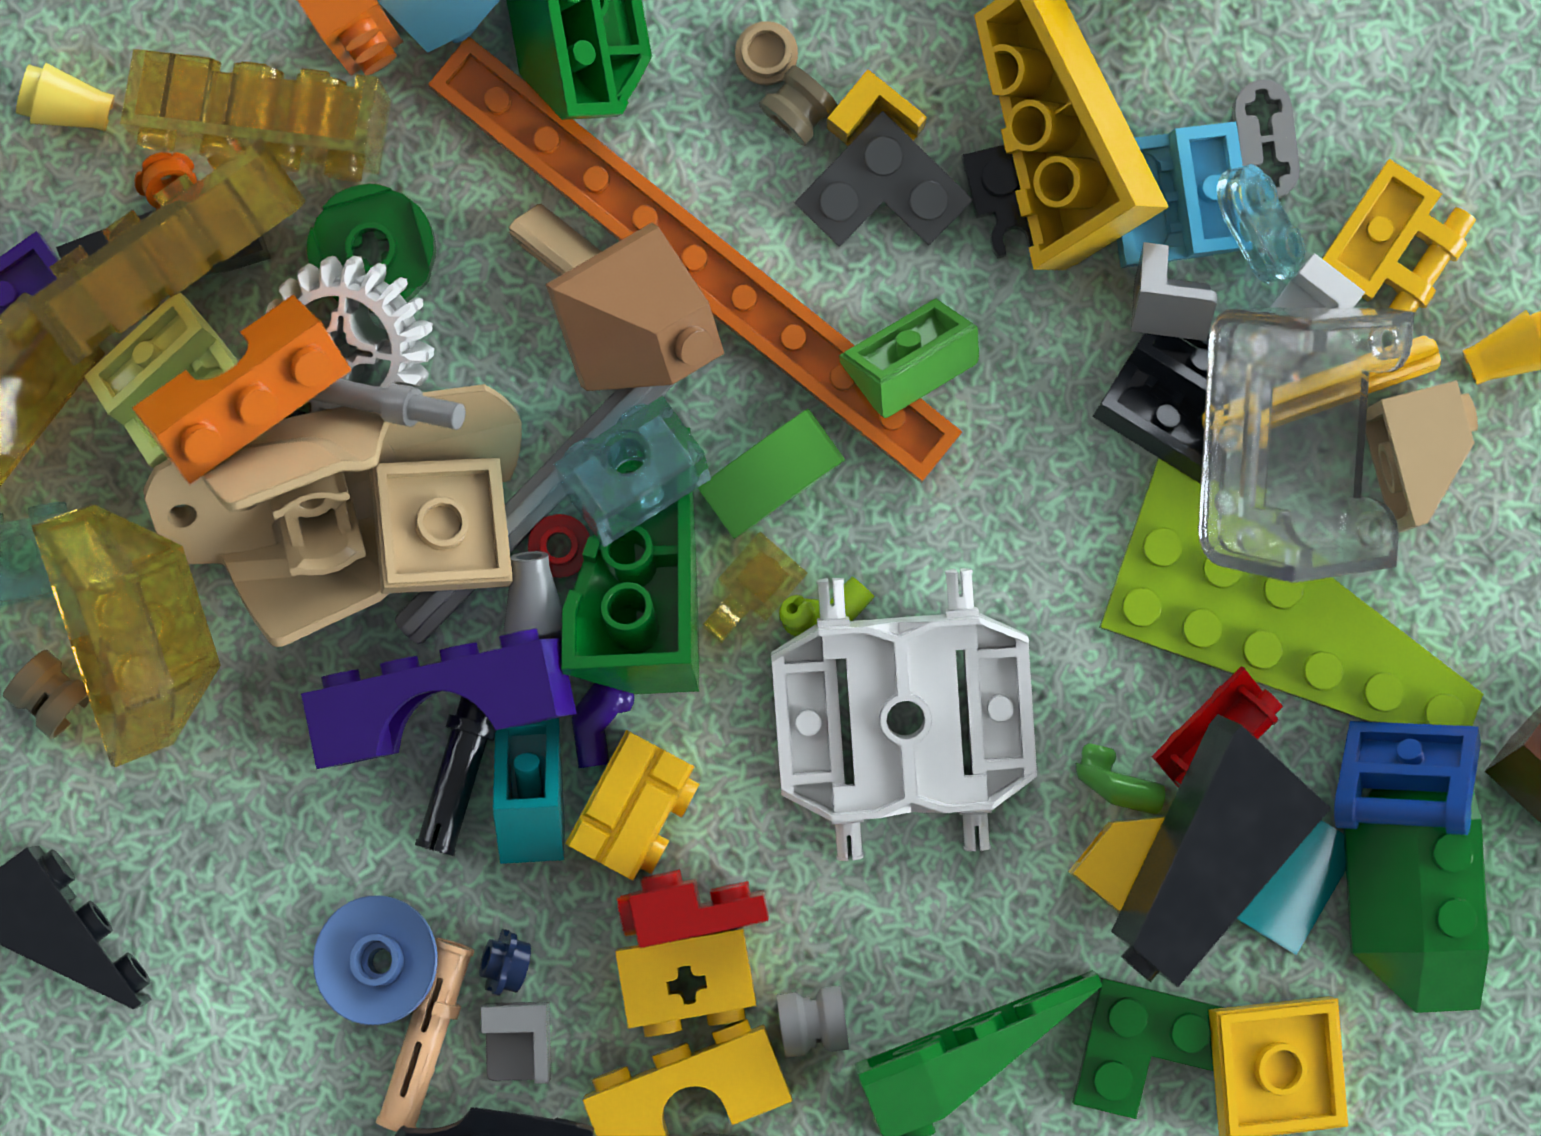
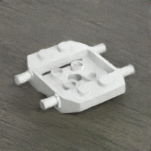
(892, 664)

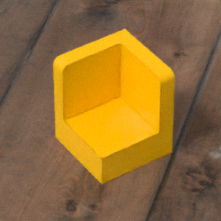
(866, 102)

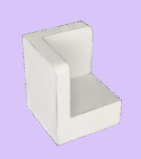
(1318, 287)

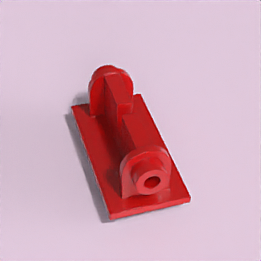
(1237, 700)

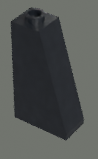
(1214, 852)

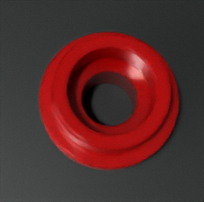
(566, 525)

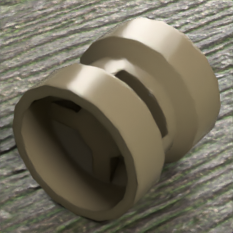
(46, 693)

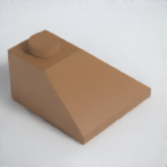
(634, 316)

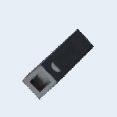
(47, 929)

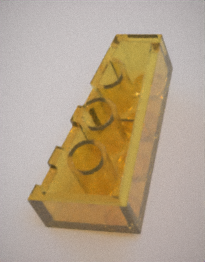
(299, 119)
(166, 248)

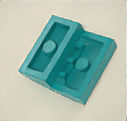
(1299, 889)

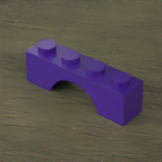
(367, 717)

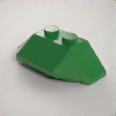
(581, 53)
(1420, 908)

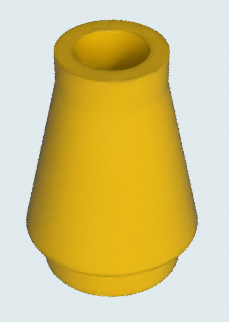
(1508, 350)

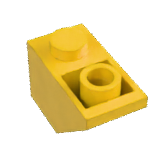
(1116, 857)

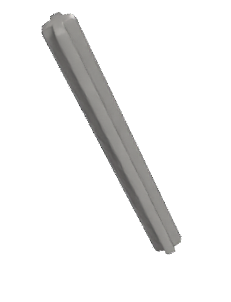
(523, 511)

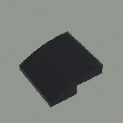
(1162, 400)

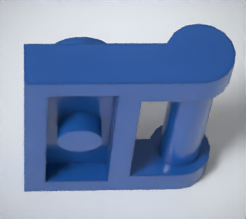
(1408, 759)

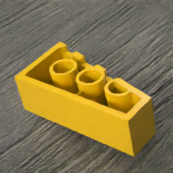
(1066, 133)

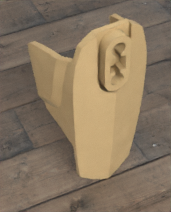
(298, 505)

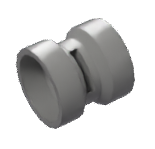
(812, 1021)

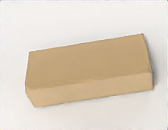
(551, 240)

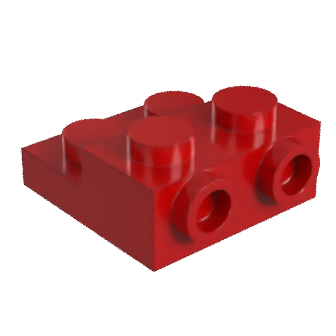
(673, 909)

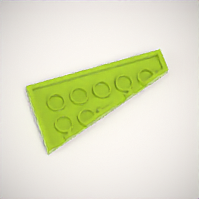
(1289, 636)

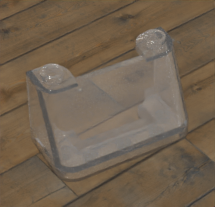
(1292, 441)

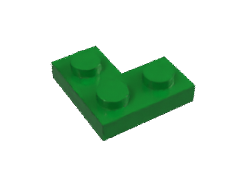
(1123, 1035)

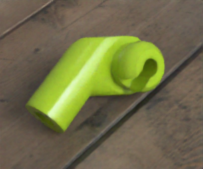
(801, 614)

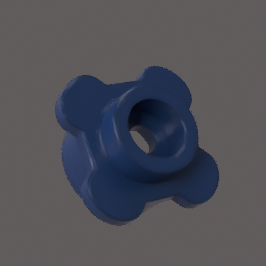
(505, 963)

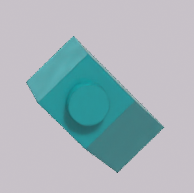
(529, 793)

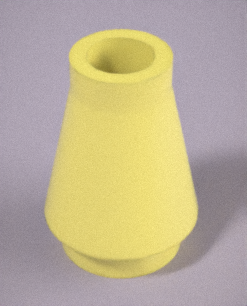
(62, 100)

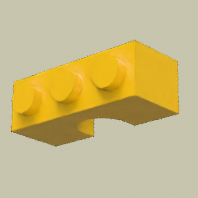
(736, 1068)

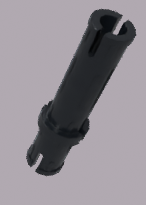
(455, 777)

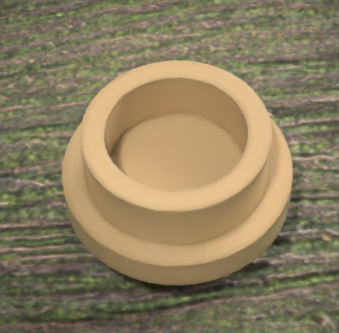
(766, 52)

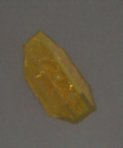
(129, 626)

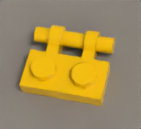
(1381, 229)

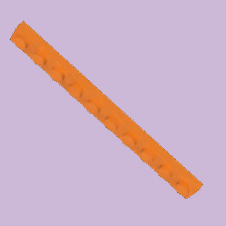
(735, 288)

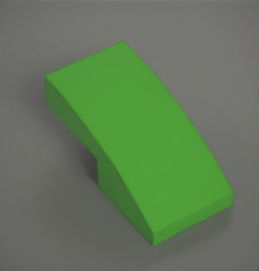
(771, 473)

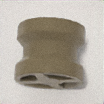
(798, 105)

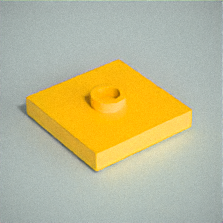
(1278, 1067)

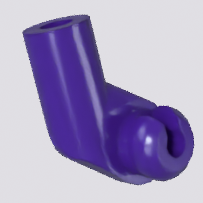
(593, 715)

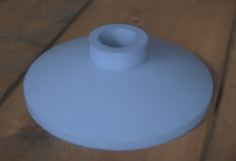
(347, 952)

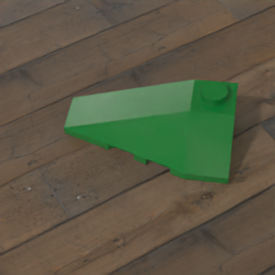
(941, 1070)

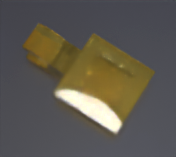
(757, 583)

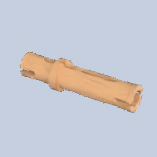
(426, 1033)

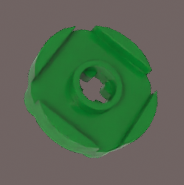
(391, 218)

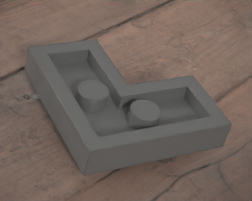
(889, 169)

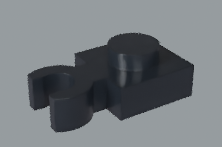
(992, 187)

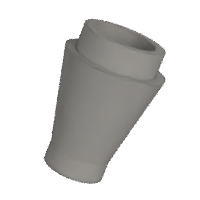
(533, 597)

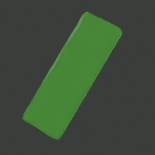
(912, 357)

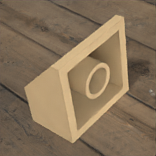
(1419, 448)

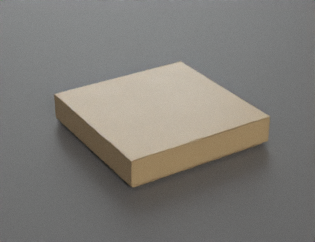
(440, 525)

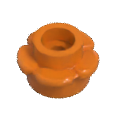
(159, 165)

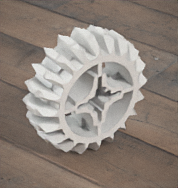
(357, 295)

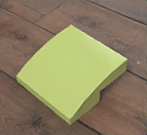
(152, 355)

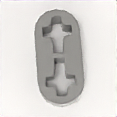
(1281, 132)

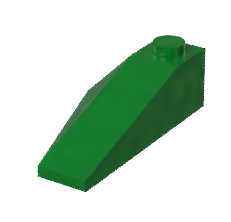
(637, 606)

